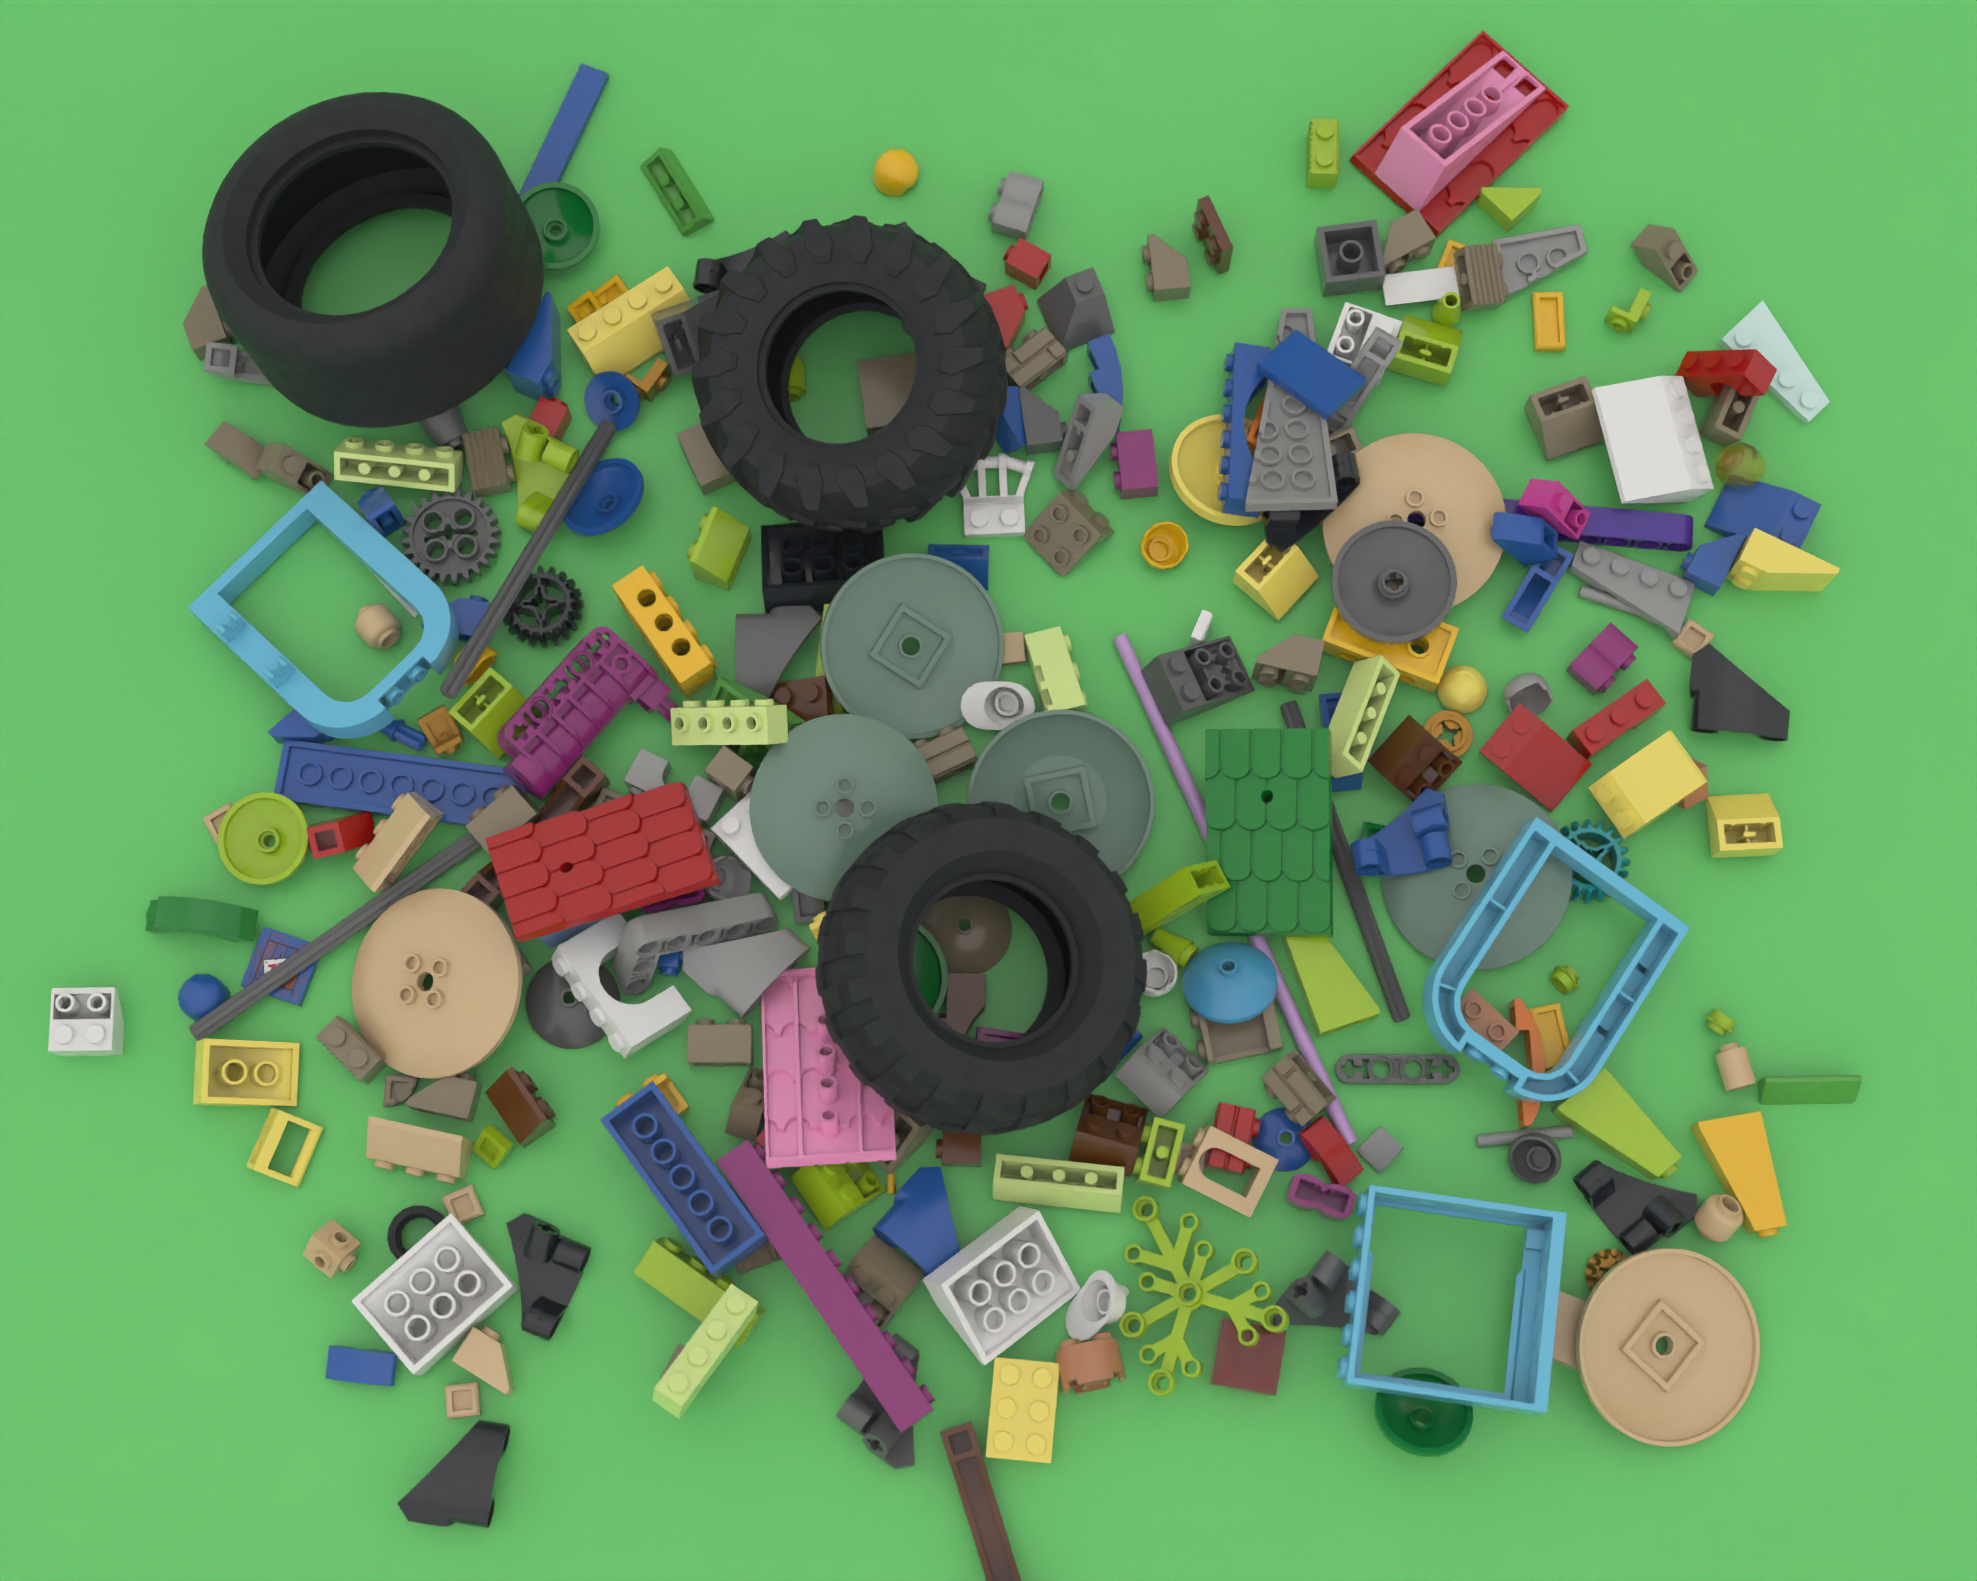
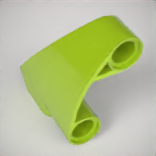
(539, 467)

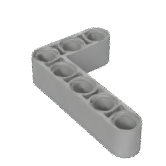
(686, 929)

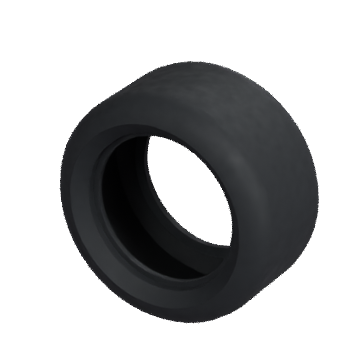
(321, 178)

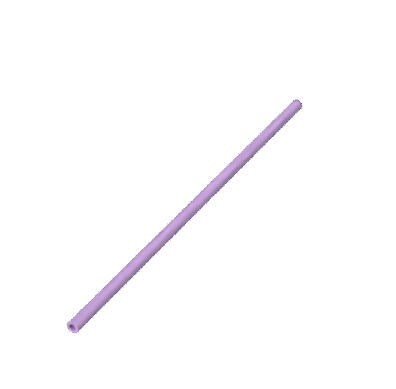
(1198, 811)

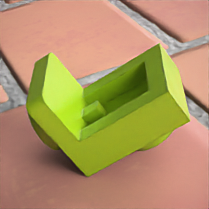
(1626, 321)

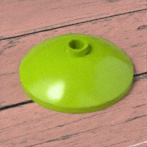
(246, 833)

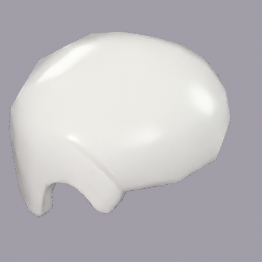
(1160, 973)

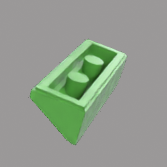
(677, 191)
(1808, 1089)

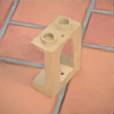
(1192, 1177)

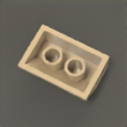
(396, 841)
(418, 1150)

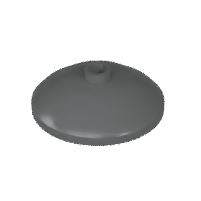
(563, 1023)

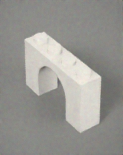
(626, 1025)

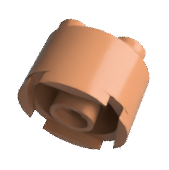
(1089, 1364)

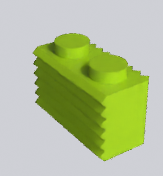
(1322, 153)

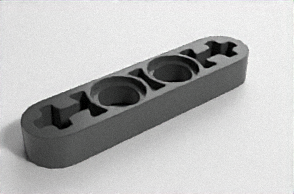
(1396, 1066)

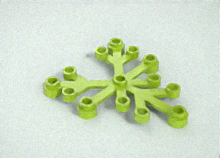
(1172, 1260)

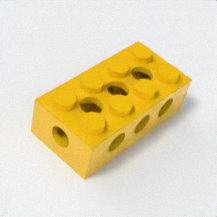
(664, 631)
(1415, 669)

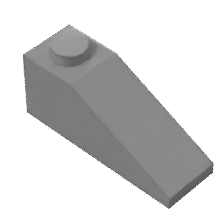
(1088, 434)

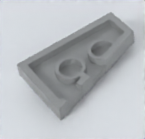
(1538, 255)

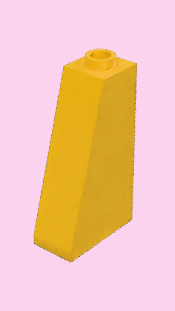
(1744, 1168)

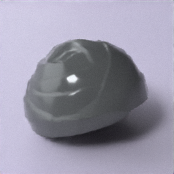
(1534, 1158)

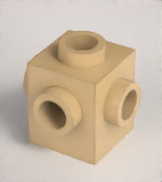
(332, 1249)

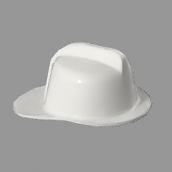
(996, 704)
(1095, 1305)

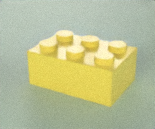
(1022, 1410)

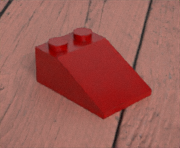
(1535, 757)

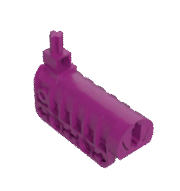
(579, 710)

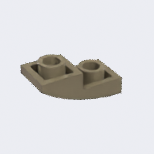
(237, 448)

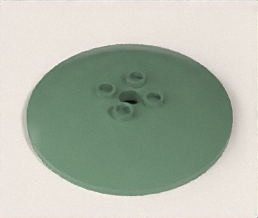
(920, 599)
(1077, 757)
(809, 774)
(1482, 828)

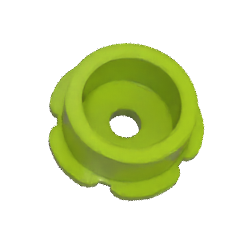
(1564, 979)
(1720, 1022)

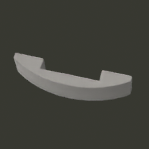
(232, 363)
(1370, 363)

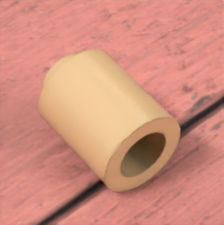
(1735, 1067)

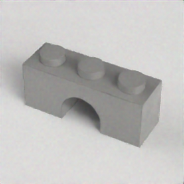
(652, 772)

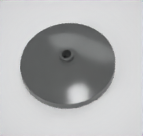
(1400, 555)

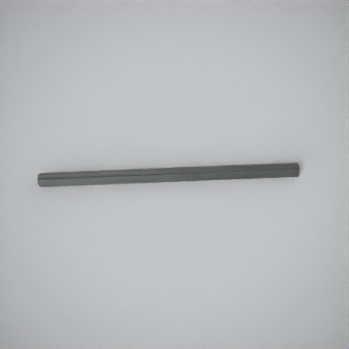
(527, 560)
(1359, 899)
(333, 937)

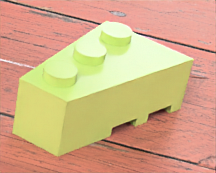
(1054, 671)

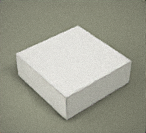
(1201, 628)

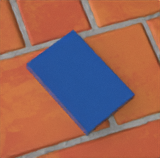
(1311, 374)

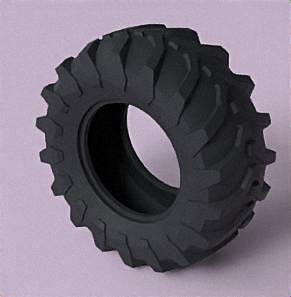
(771, 313)

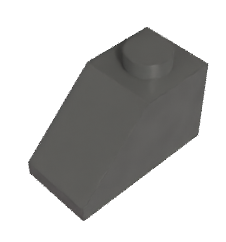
(1041, 425)

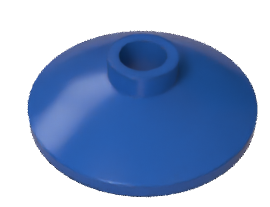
(601, 402)
(1291, 1155)

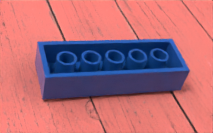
(684, 1180)

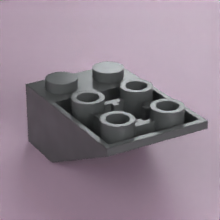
(679, 331)
(1196, 679)

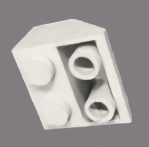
(1355, 328)
(86, 1022)

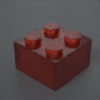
(1244, 1367)

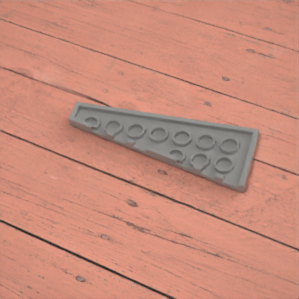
(1293, 444)

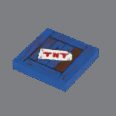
(270, 951)

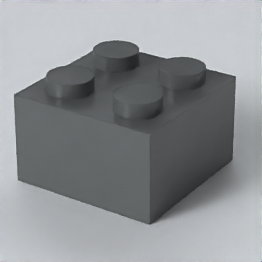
(1349, 258)

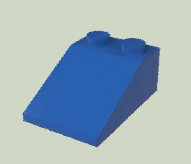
(537, 364)
(1763, 507)

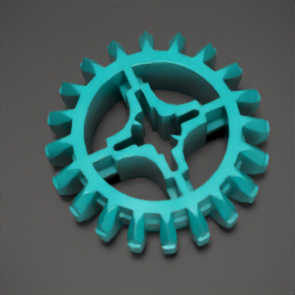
(1608, 845)

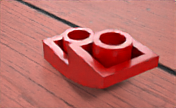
(1333, 1152)

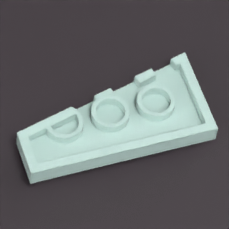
(1792, 381)

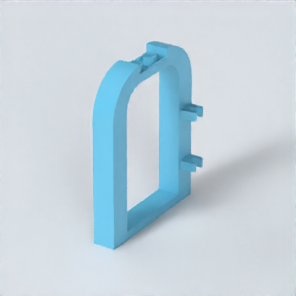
(323, 713)
(1614, 1007)

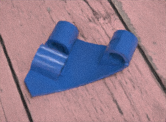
(1410, 843)
(921, 1221)

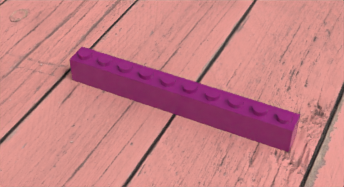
(825, 1286)

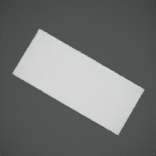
(1419, 285)

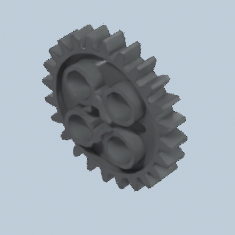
(450, 510)

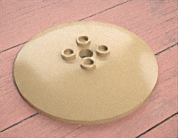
(1430, 479)
(472, 990)
(1709, 1351)

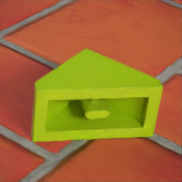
(1508, 204)

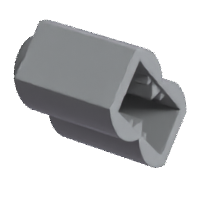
(1017, 205)

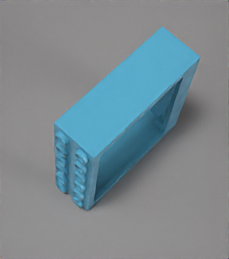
(1532, 1313)

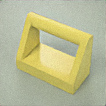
(268, 1142)

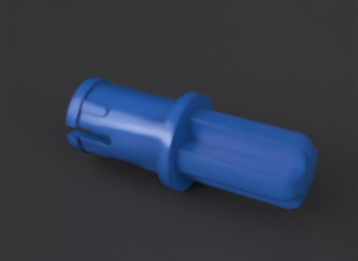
(399, 731)

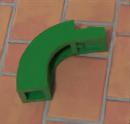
(201, 917)

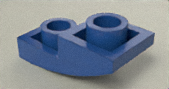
(361, 1365)

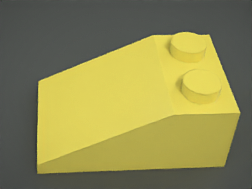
(1774, 565)
(1647, 784)
(246, 1073)

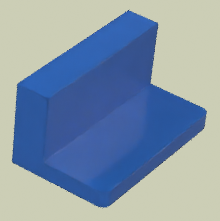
(969, 557)

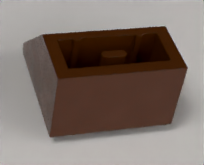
(1414, 759)
(520, 1108)
(1108, 1133)

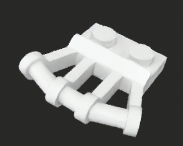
(1000, 514)

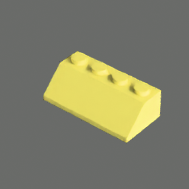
(623, 331)

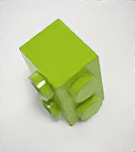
(1160, 1153)

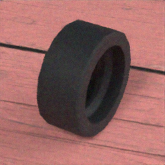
(401, 1219)

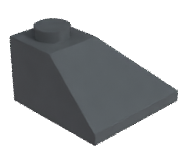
(1076, 310)

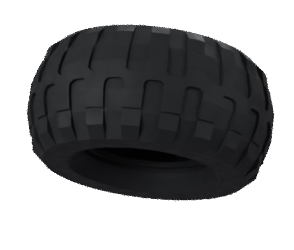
(1087, 945)

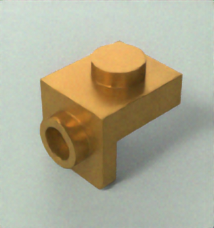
(655, 380)
(441, 730)

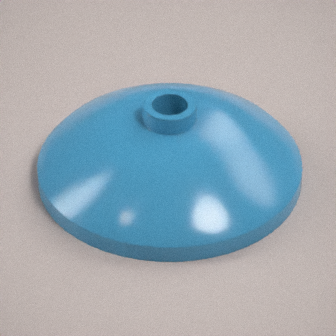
(1231, 994)

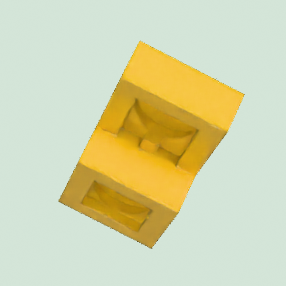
(592, 301)

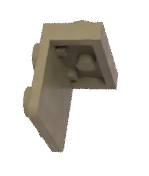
(1067, 531)

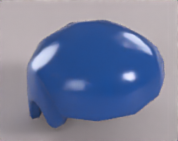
(201, 995)

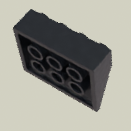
(812, 564)

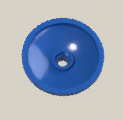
(606, 498)

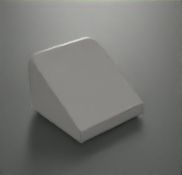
(1379, 1149)

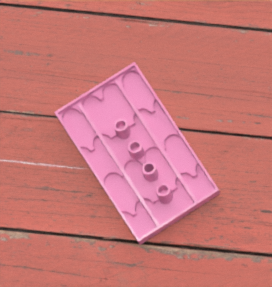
(810, 1094)

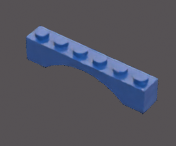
(1239, 388)

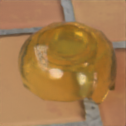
(1740, 465)

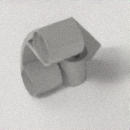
(744, 967)

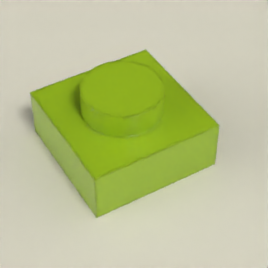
(492, 1146)

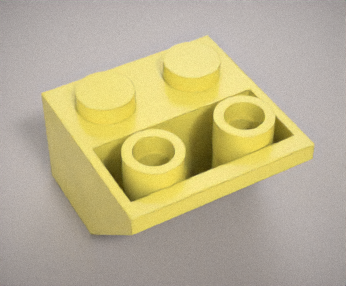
(1275, 578)
(1743, 825)

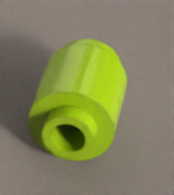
(797, 379)

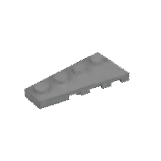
(1646, 589)

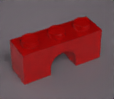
(1741, 369)
(1615, 720)

